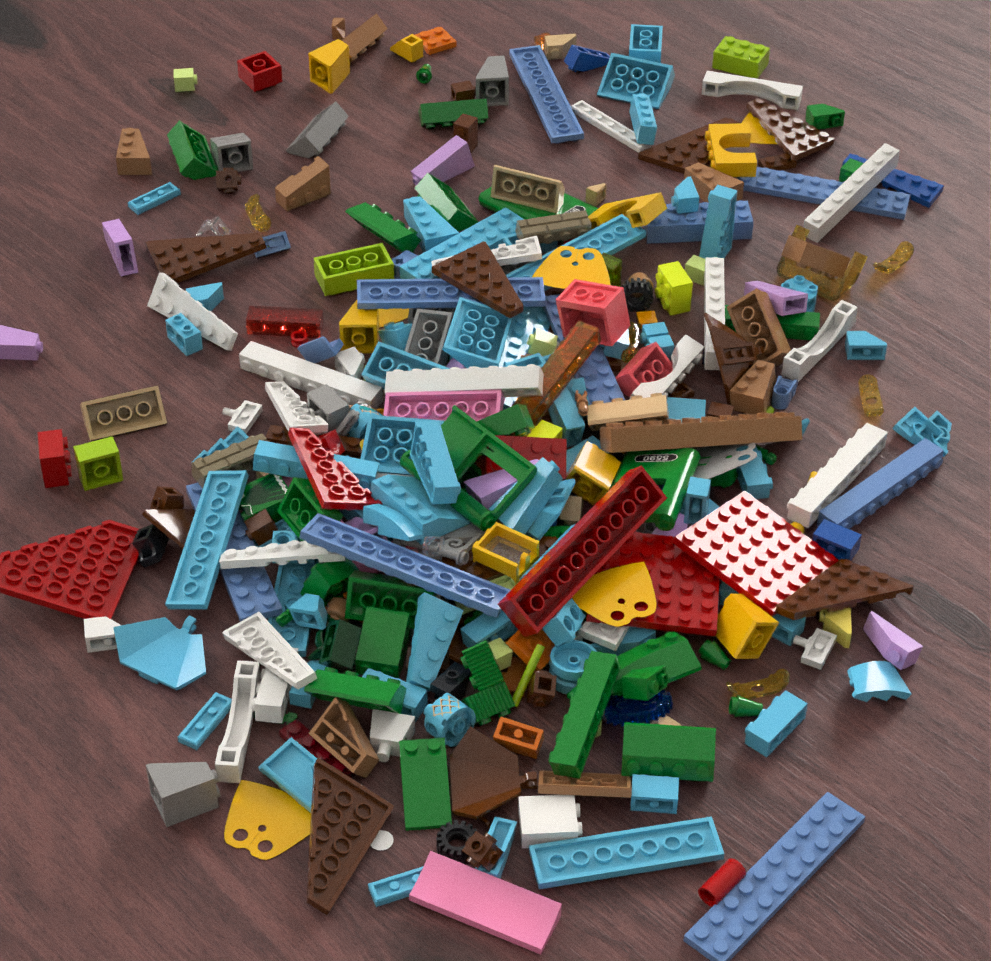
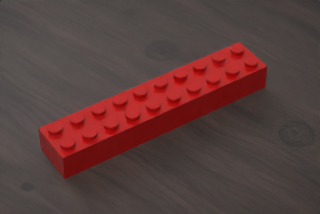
(582, 551)

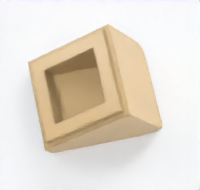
(596, 194)

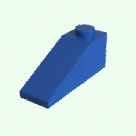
(585, 59)

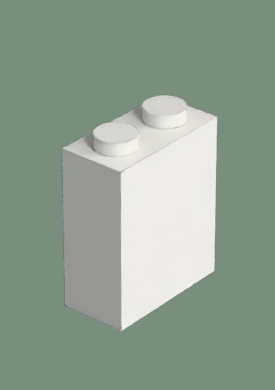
(548, 819)

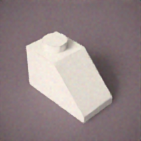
(350, 362)
(100, 634)

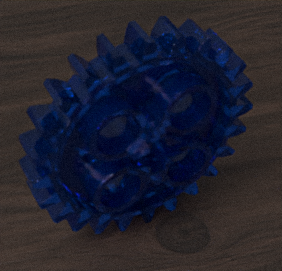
(637, 711)

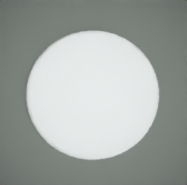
(382, 840)

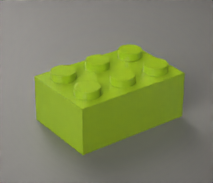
(741, 57)

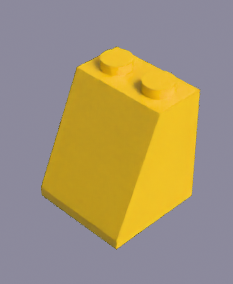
(329, 65)
(360, 329)
(592, 472)
(744, 627)

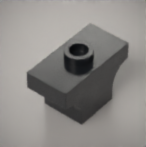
(150, 545)
(452, 681)

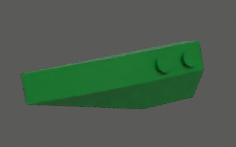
(668, 650)

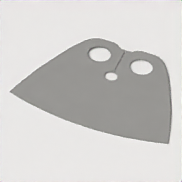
(719, 463)

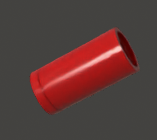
(722, 882)

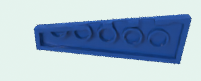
(921, 189)

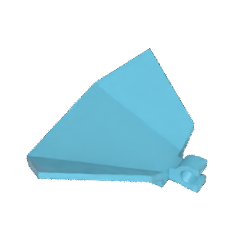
(551, 510)
(162, 651)

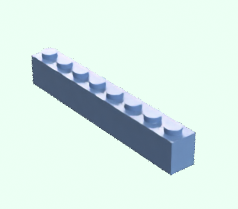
(883, 485)

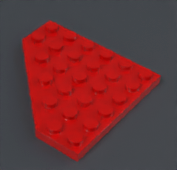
(73, 572)

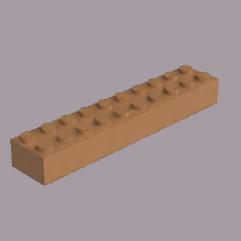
(700, 433)

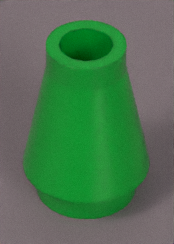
(424, 74)
(714, 654)
(744, 707)

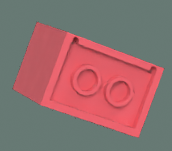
(595, 305)

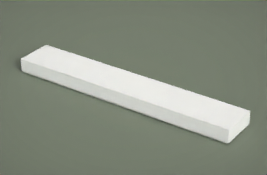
(608, 125)

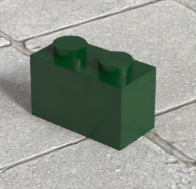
(340, 645)

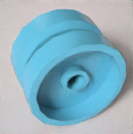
(568, 663)

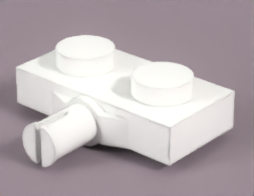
(243, 416)
(816, 647)

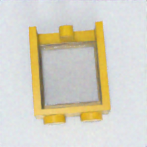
(506, 551)

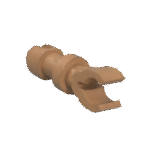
(582, 403)

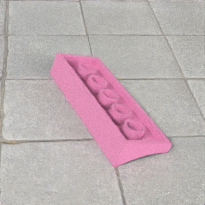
(439, 404)
(486, 902)

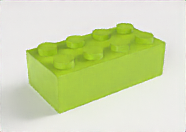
(341, 270)

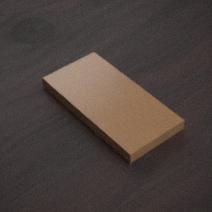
(588, 785)

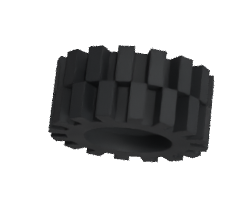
(638, 287)
(450, 833)

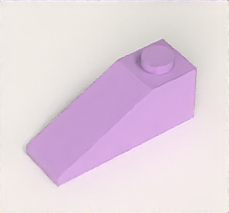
(892, 642)

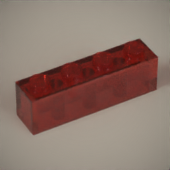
(284, 321)

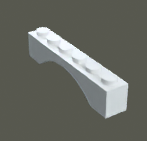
(723, 84)
(683, 359)
(802, 360)
(233, 748)

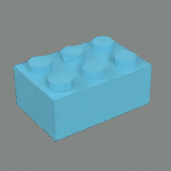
(646, 42)

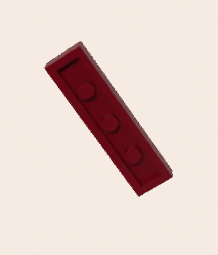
(301, 735)

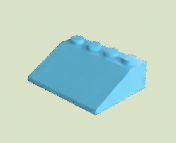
(634, 76)
(476, 334)
(388, 440)
(411, 499)

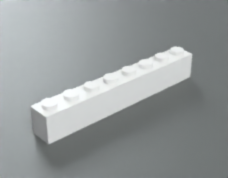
(851, 192)
(713, 305)
(307, 375)
(512, 380)
(836, 474)

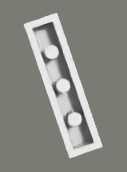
(271, 697)

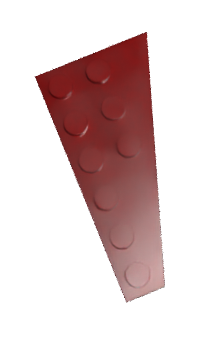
(331, 480)

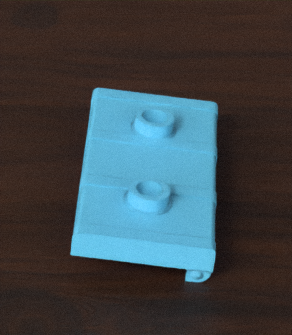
(292, 771)

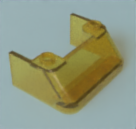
(827, 287)

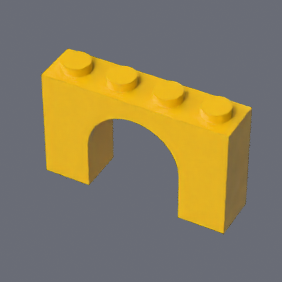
(726, 136)
(638, 210)

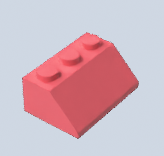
(646, 366)

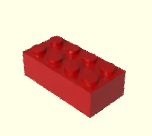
(531, 449)

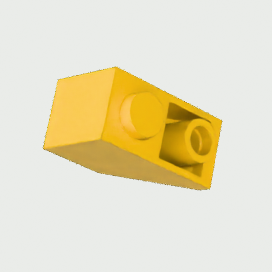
(409, 48)

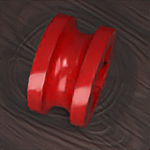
(298, 338)

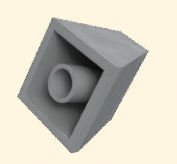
(493, 81)
(232, 152)
(182, 789)

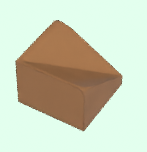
(338, 28)

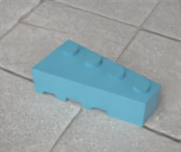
(428, 223)
(719, 223)
(434, 463)
(432, 635)

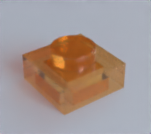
(539, 39)

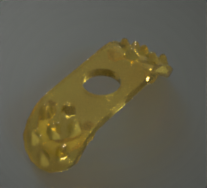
(259, 219)
(901, 255)
(630, 352)
(869, 389)
(773, 684)

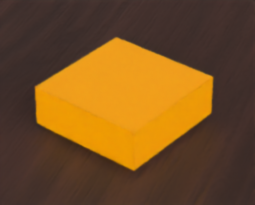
(646, 317)

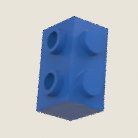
(837, 540)

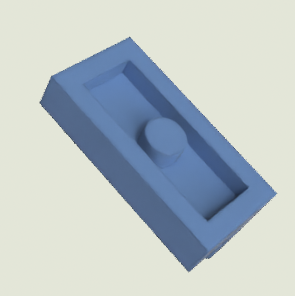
(274, 244)
(320, 349)

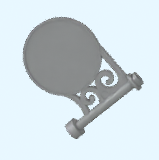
(468, 534)

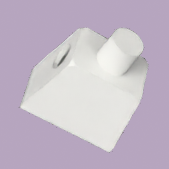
(388, 730)

